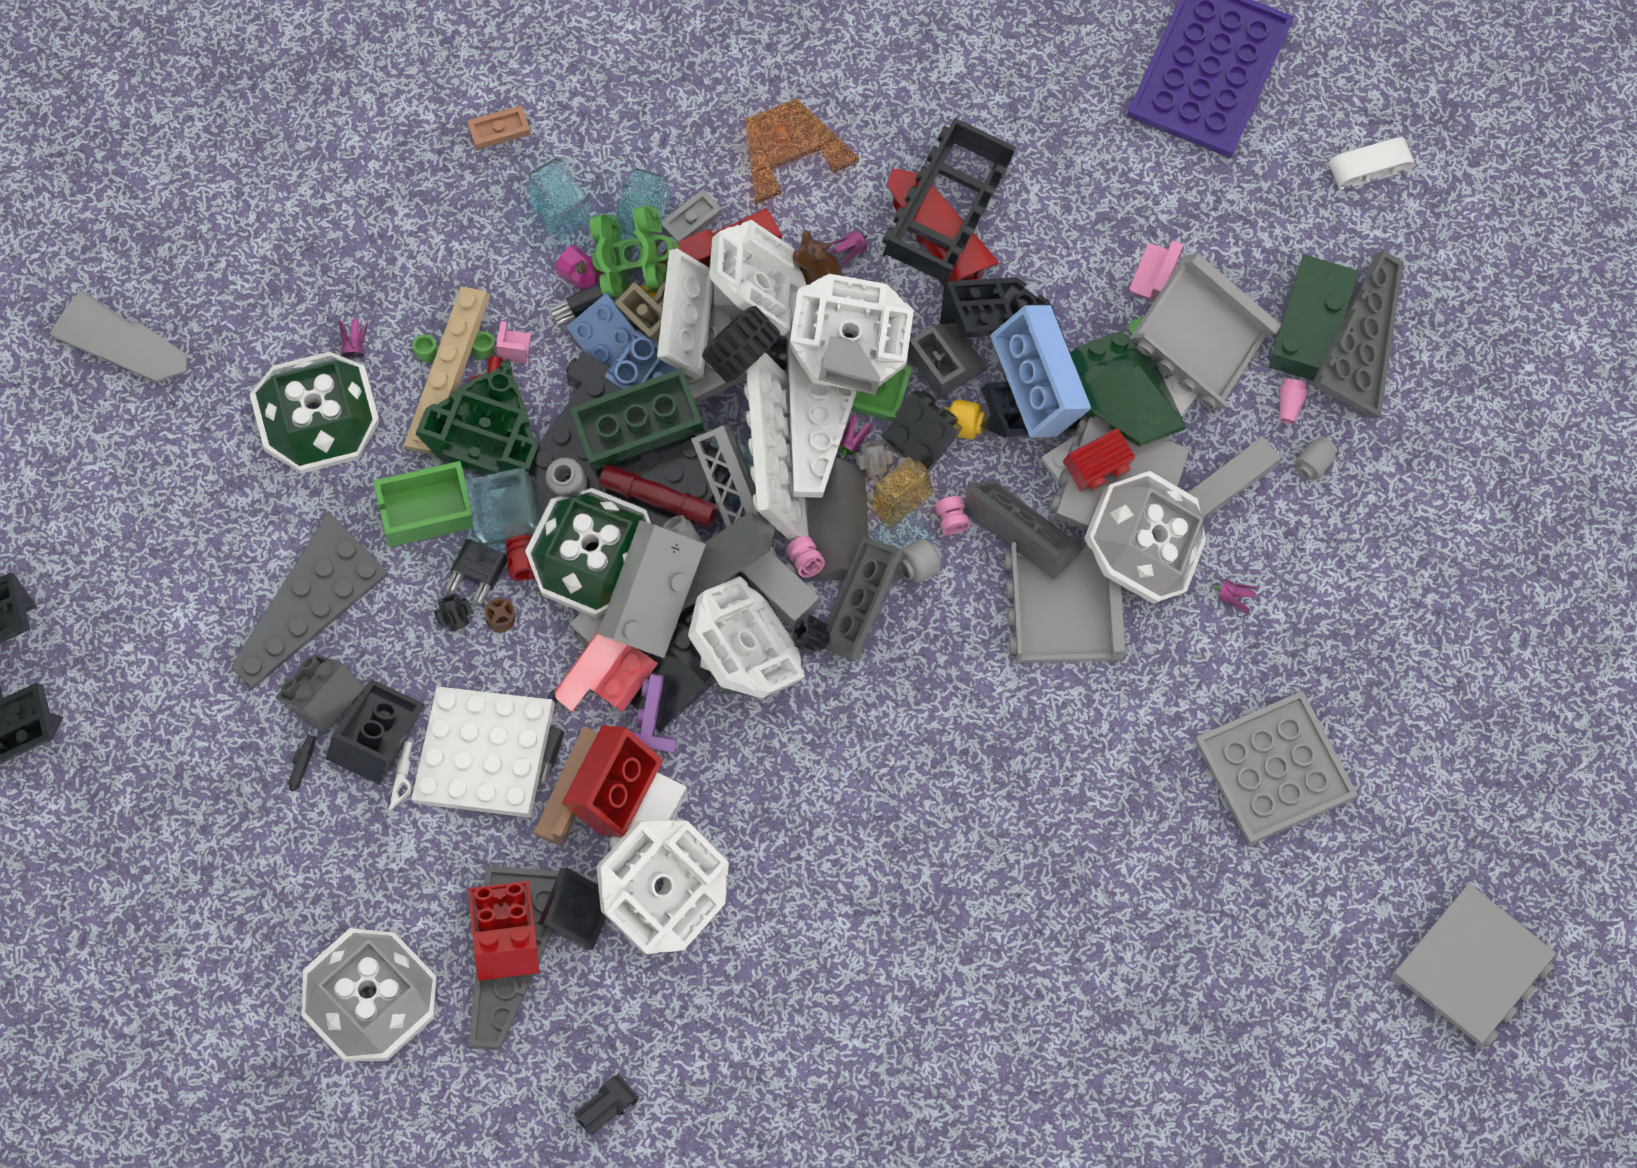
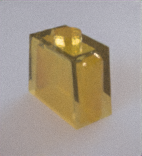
(901, 491)

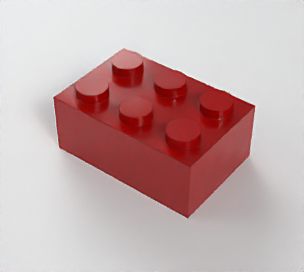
(612, 781)

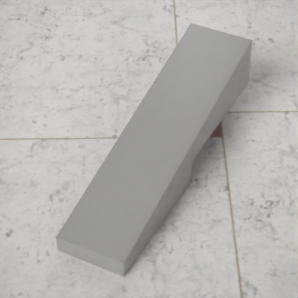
(1235, 476)

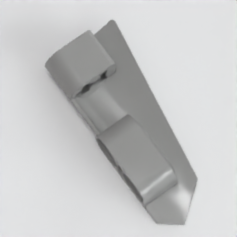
(109, 336)

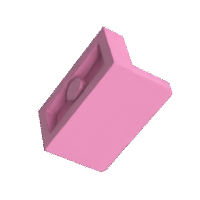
(1155, 270)

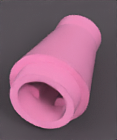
(1291, 399)

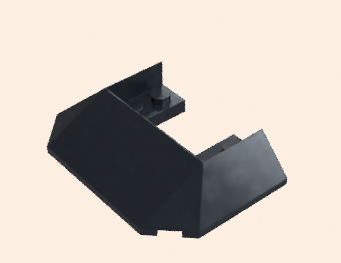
(978, 311)
(24, 714)

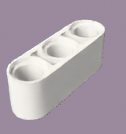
(1372, 161)

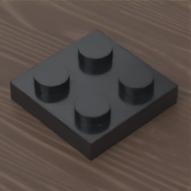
(574, 909)

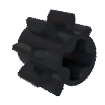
(453, 612)
(810, 635)

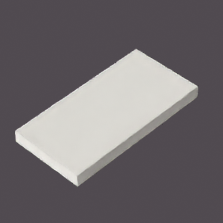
(685, 314)

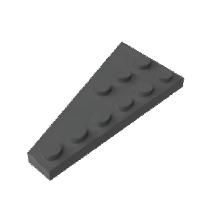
(1361, 349)
(318, 590)
(500, 998)

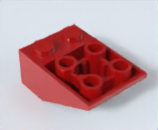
(503, 930)

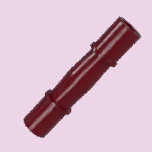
(658, 495)

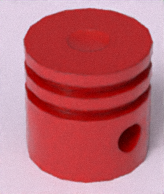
(517, 560)

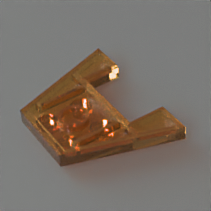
(785, 136)

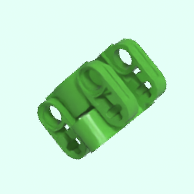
(607, 234)

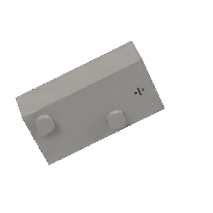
(651, 588)

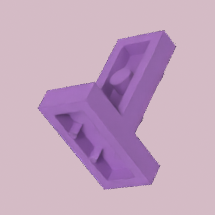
(648, 716)

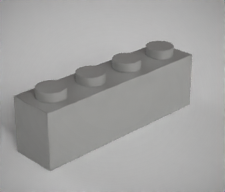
(781, 588)

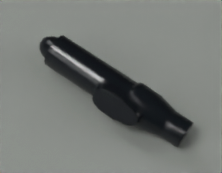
(301, 762)

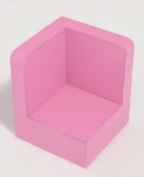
(512, 344)

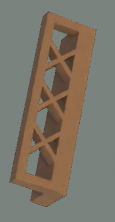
(557, 818)

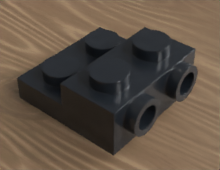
(922, 429)

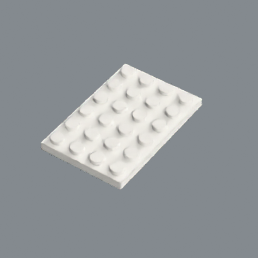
(771, 448)

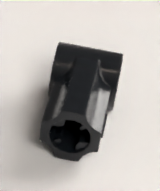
(609, 1102)

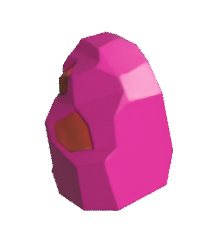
(577, 268)

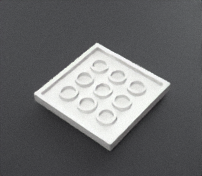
(483, 751)

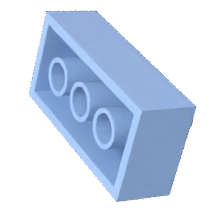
(1040, 371)

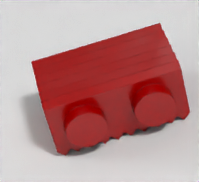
(1099, 460)

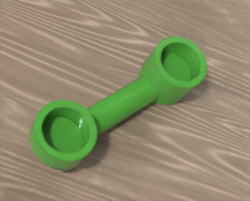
(426, 349)

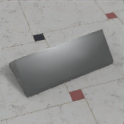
(839, 519)
(1019, 523)
(730, 553)
(862, 598)

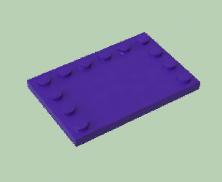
(1210, 70)

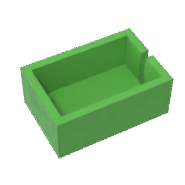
(423, 504)

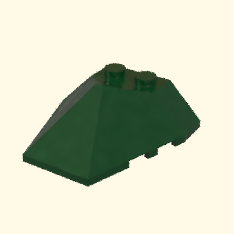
(1126, 389)

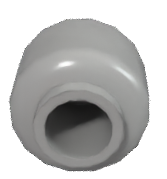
(559, 473)
(920, 561)

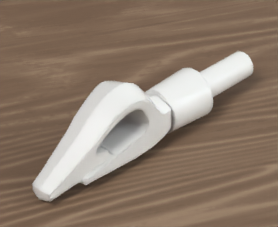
(401, 777)

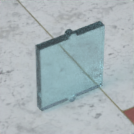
(903, 533)

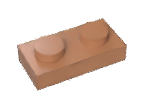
(498, 127)

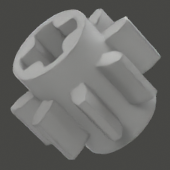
(874, 458)

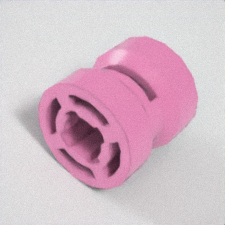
(952, 515)
(805, 556)

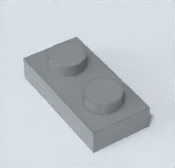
(691, 216)

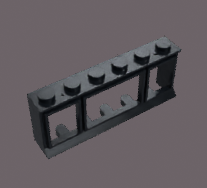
(972, 140)

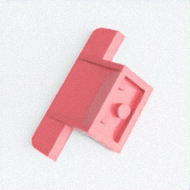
(607, 669)

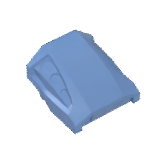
(637, 363)

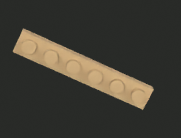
(450, 357)

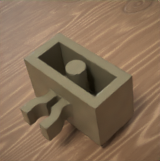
(643, 309)

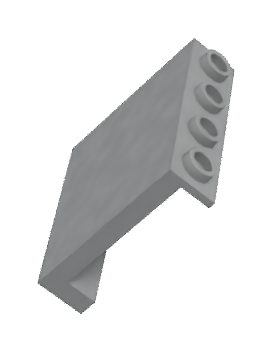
(1203, 330)
(1159, 457)
(1063, 617)
(1475, 965)

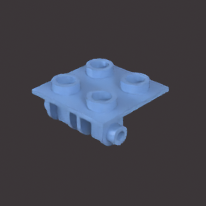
(602, 330)

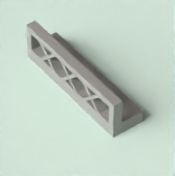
(738, 472)

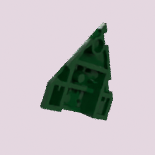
(481, 425)

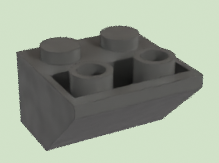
(945, 358)
(320, 691)

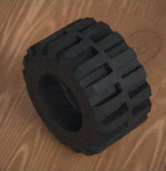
(740, 343)

